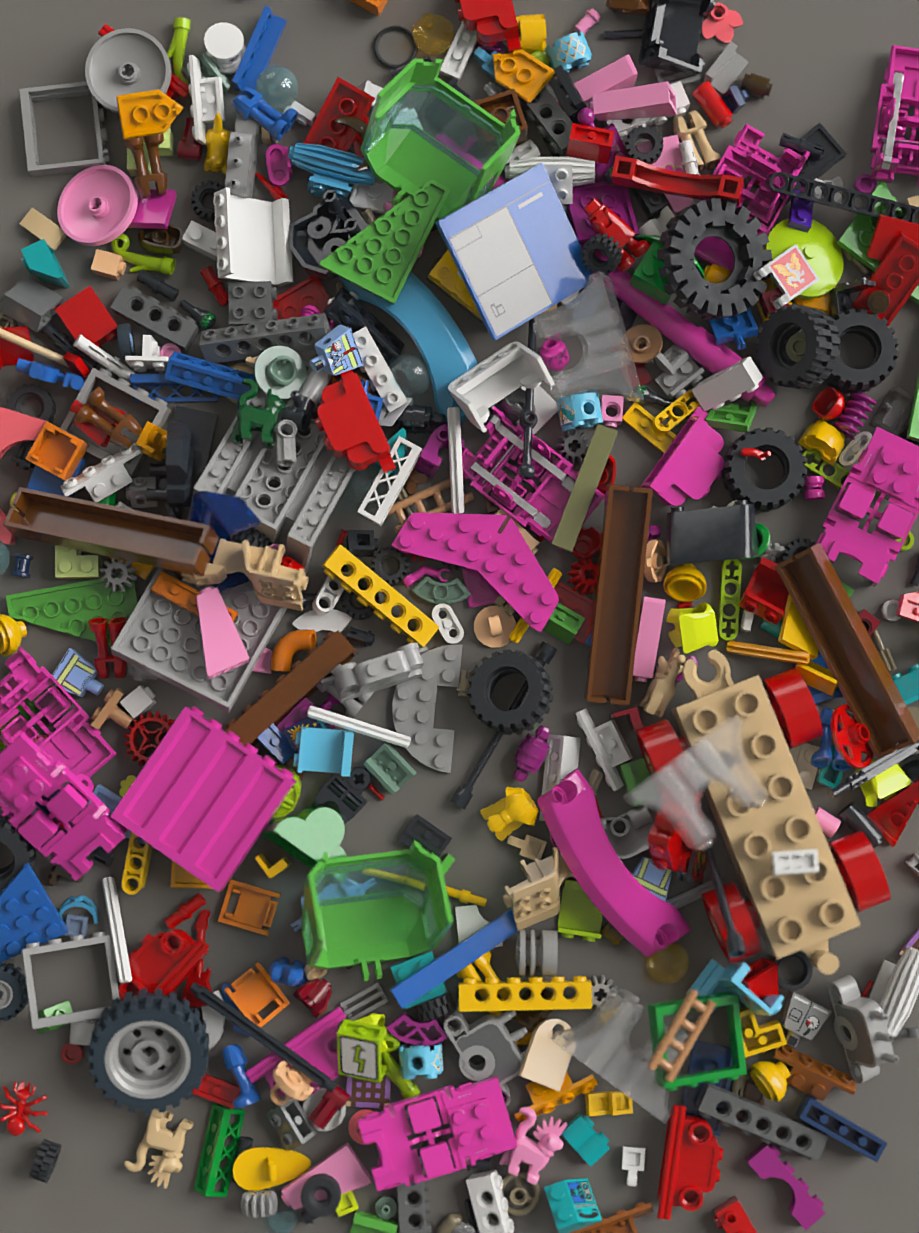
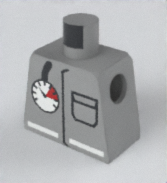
(802, 1018)

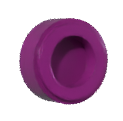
(865, 184)

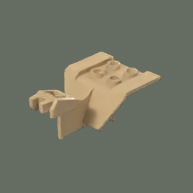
(271, 580)
(539, 894)

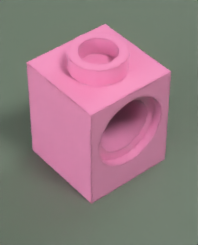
(614, 402)

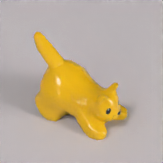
(217, 147)

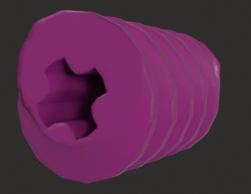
(852, 413)

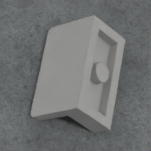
(726, 69)

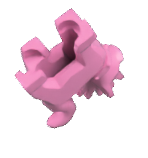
(531, 1152)

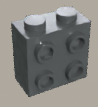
(251, 302)
(30, 304)

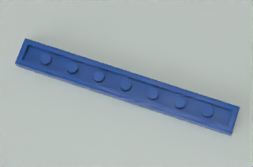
(454, 959)

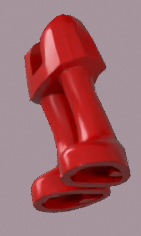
(99, 628)

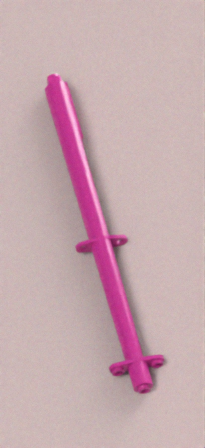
(679, 330)

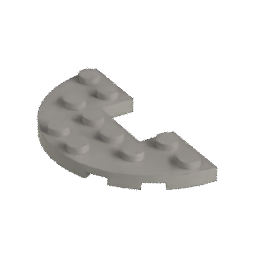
(415, 707)

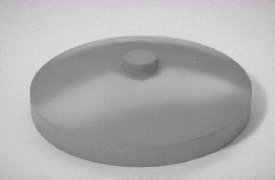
(126, 64)

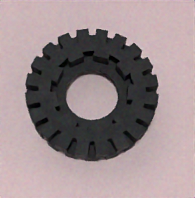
(739, 232)

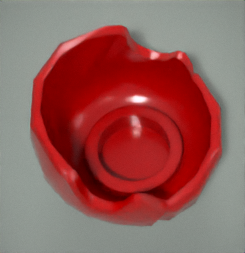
(828, 404)
(587, 543)

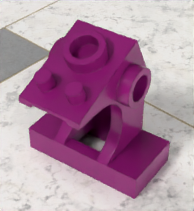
(428, 460)

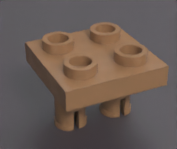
(111, 711)

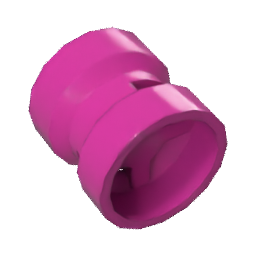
(814, 488)

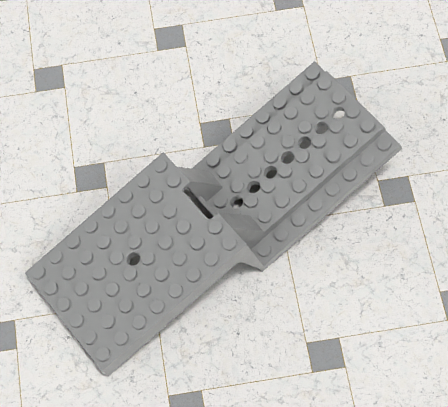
(169, 638)

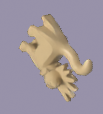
(662, 685)
(163, 1139)

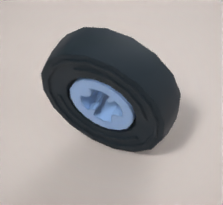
(125, 340)

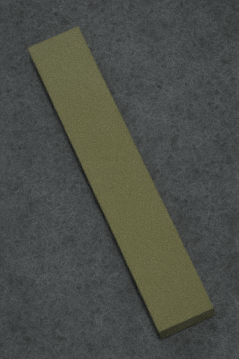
(584, 488)

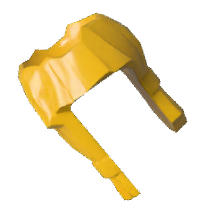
(510, 812)

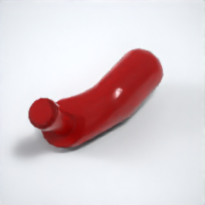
(752, 452)

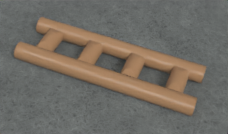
(416, 500)
(668, 1040)

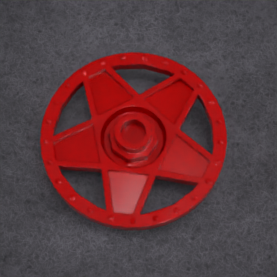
(851, 735)

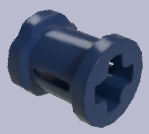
(22, 565)

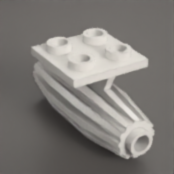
(562, 172)
(897, 989)

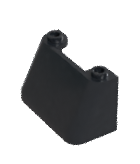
(673, 35)
(711, 534)

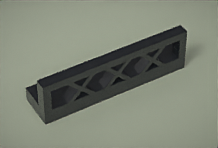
(349, 315)

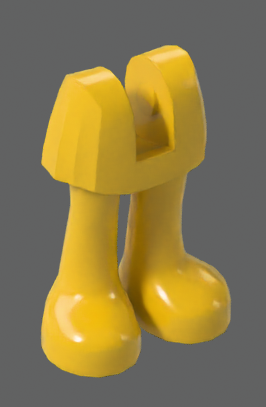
(484, 966)

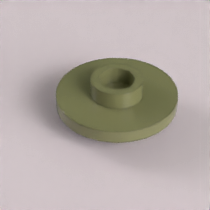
(796, 346)

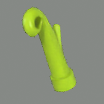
(177, 48)
(148, 263)
(406, 1086)

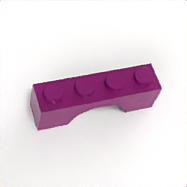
(803, 1206)

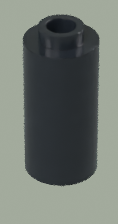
(859, 821)

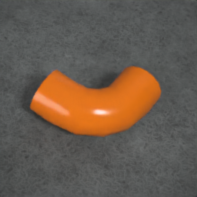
(289, 645)

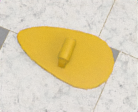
(268, 1167)

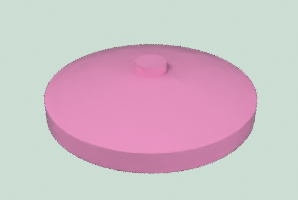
(97, 205)

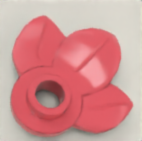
(721, 26)

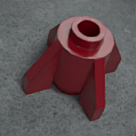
(314, 995)

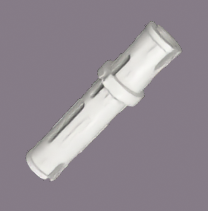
(689, 161)
(111, 363)

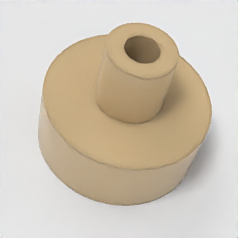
(313, 972)

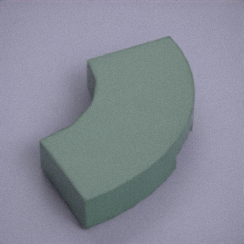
(441, 593)

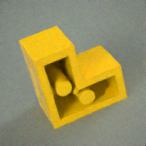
(759, 1037)

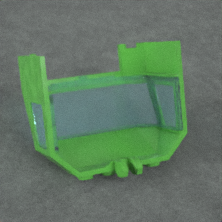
(436, 133)
(374, 909)

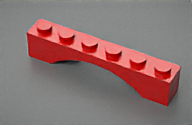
(641, 175)

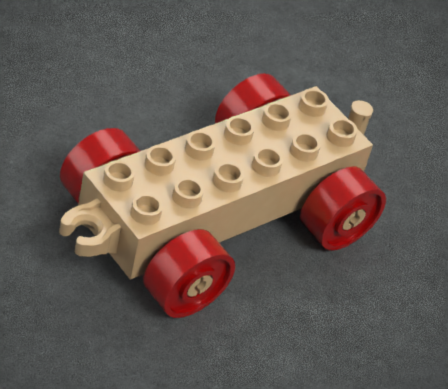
(787, 908)

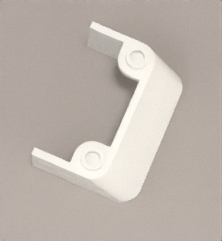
(497, 378)

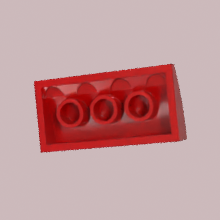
(341, 101)

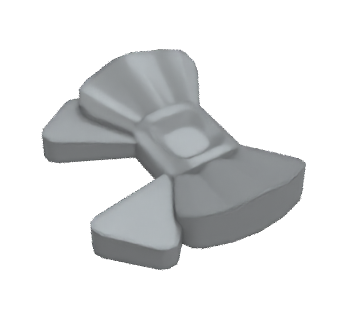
(837, 181)

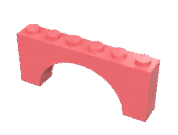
(15, 429)

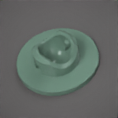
(280, 370)

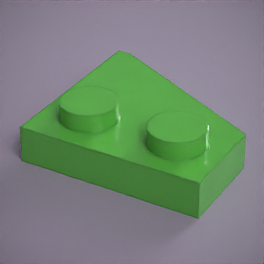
(732, 417)

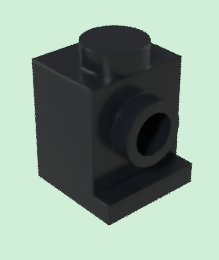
(357, 538)

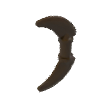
(360, 127)

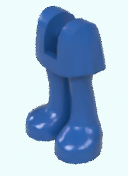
(251, 105)
(823, 757)
(287, 974)
(235, 1061)

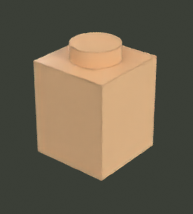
(108, 265)

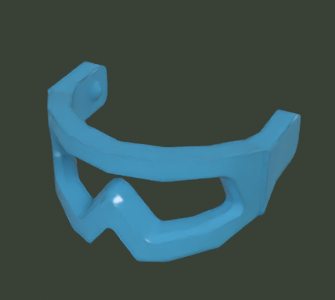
(76, 901)

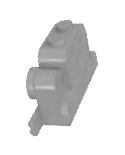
(376, 674)

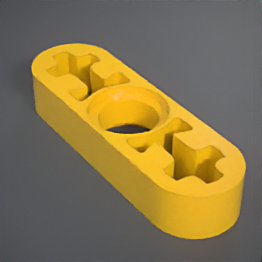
(674, 420)

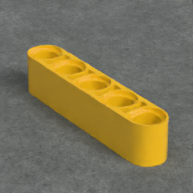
(133, 871)

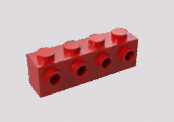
(733, 1217)

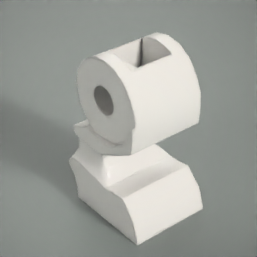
(657, 226)

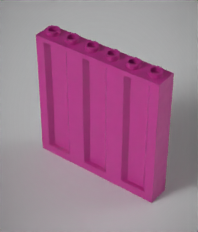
(204, 798)

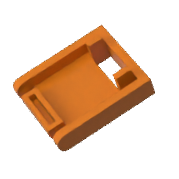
(253, 907)
(254, 993)

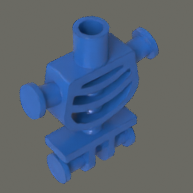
(49, 374)

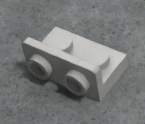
(675, 384)

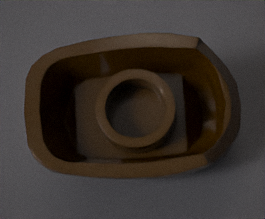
(161, 240)

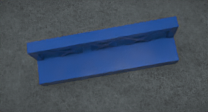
(259, 50)
(206, 375)
(159, 381)

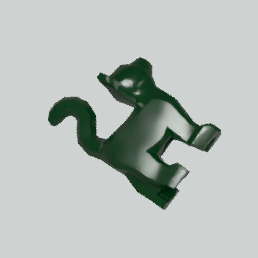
(256, 419)

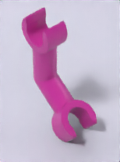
(425, 570)

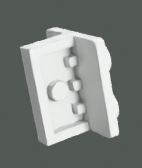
(150, 357)

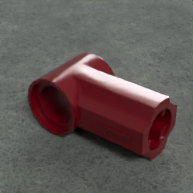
(188, 146)
(329, 1106)

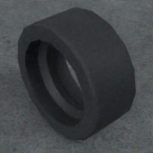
(806, 977)

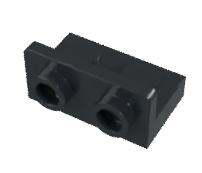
(566, 92)

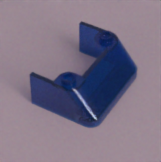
(226, 517)

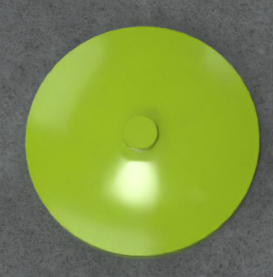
(819, 250)

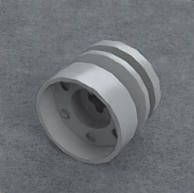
(537, 952)

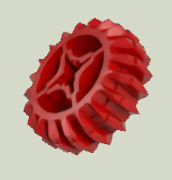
(140, 728)

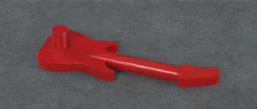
(197, 974)

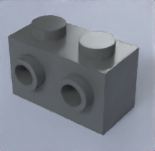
(291, 1124)

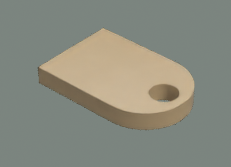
(544, 1059)

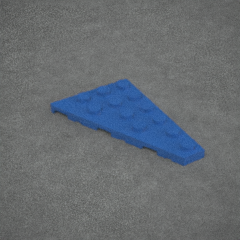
(26, 915)

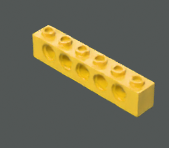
(425, 626)
(581, 1000)

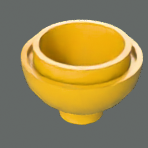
(685, 583)
(10, 635)
(770, 1079)

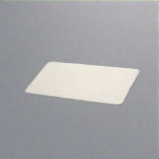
(392, 416)

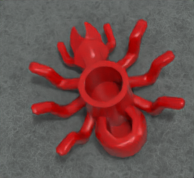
(21, 1111)

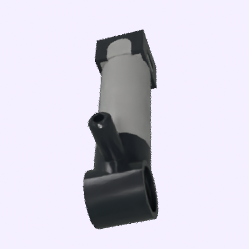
(307, 399)

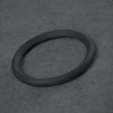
(390, 28)

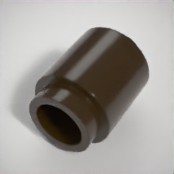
(756, 85)
(877, 301)

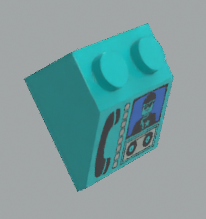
(572, 1205)

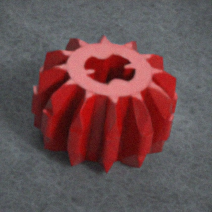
(578, 571)

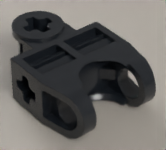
(330, 792)

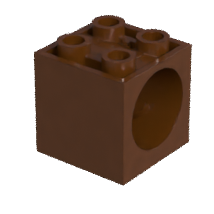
(500, 107)

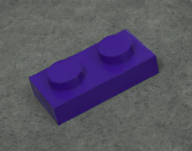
(800, 214)

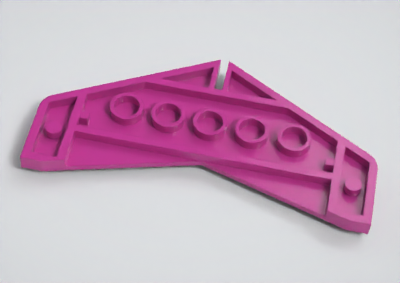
(476, 544)

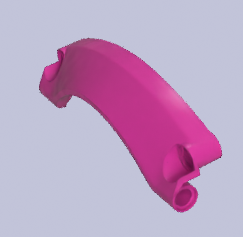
(623, 901)

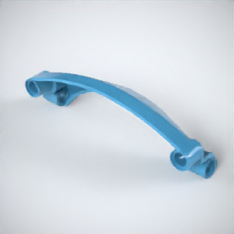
(432, 331)

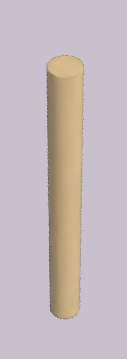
(32, 347)

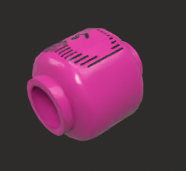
(554, 354)

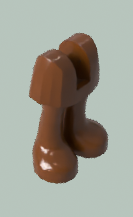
(143, 177)
(98, 401)

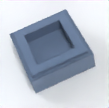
(77, 925)

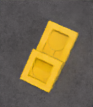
(608, 1103)

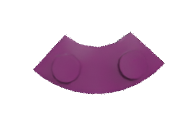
(416, 1032)

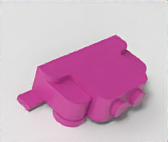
(688, 463)
(314, 1044)

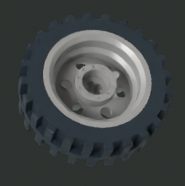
(150, 1086)

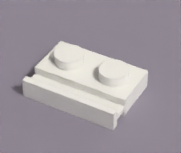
(802, 760)

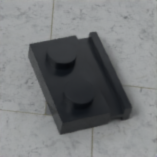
(427, 835)

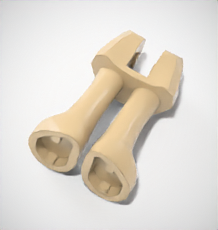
(697, 123)

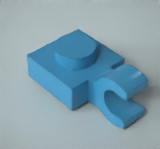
(486, 59)

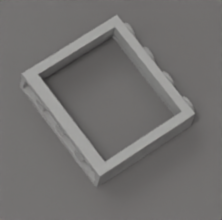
(32, 94)
(123, 385)
(53, 945)

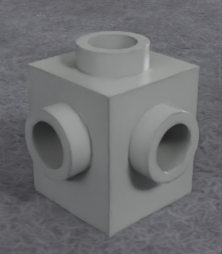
(137, 492)

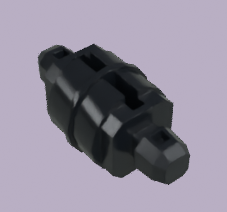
(419, 419)

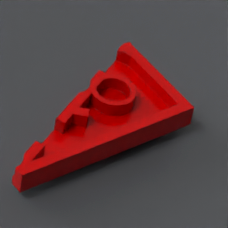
(895, 812)

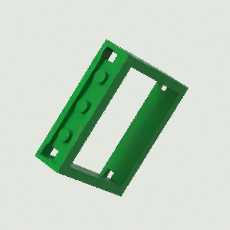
(658, 1010)

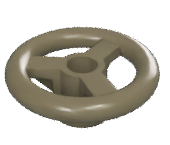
(533, 1201)

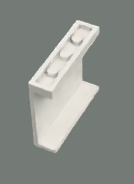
(252, 239)

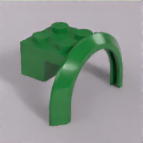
(647, 275)

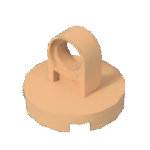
(654, 563)
(493, 626)
(291, 1082)

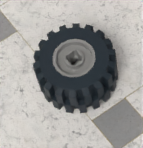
(12, 991)

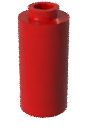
(713, 105)

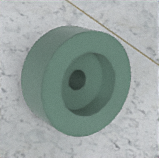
(383, 1202)

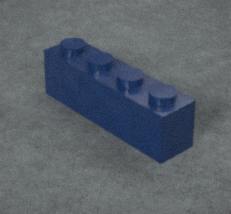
(841, 1128)

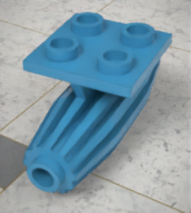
(331, 169)

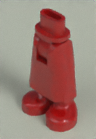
(606, 221)

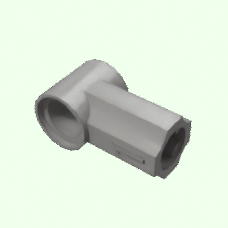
(285, 443)

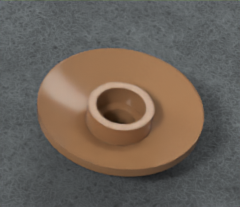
(644, 335)

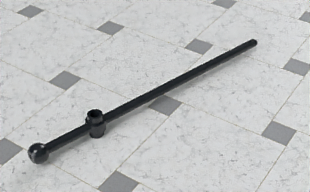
(529, 418)

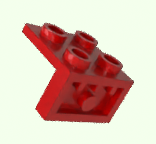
(11, 352)

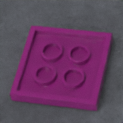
(613, 196)

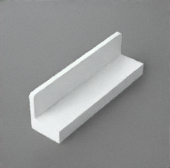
(559, 761)

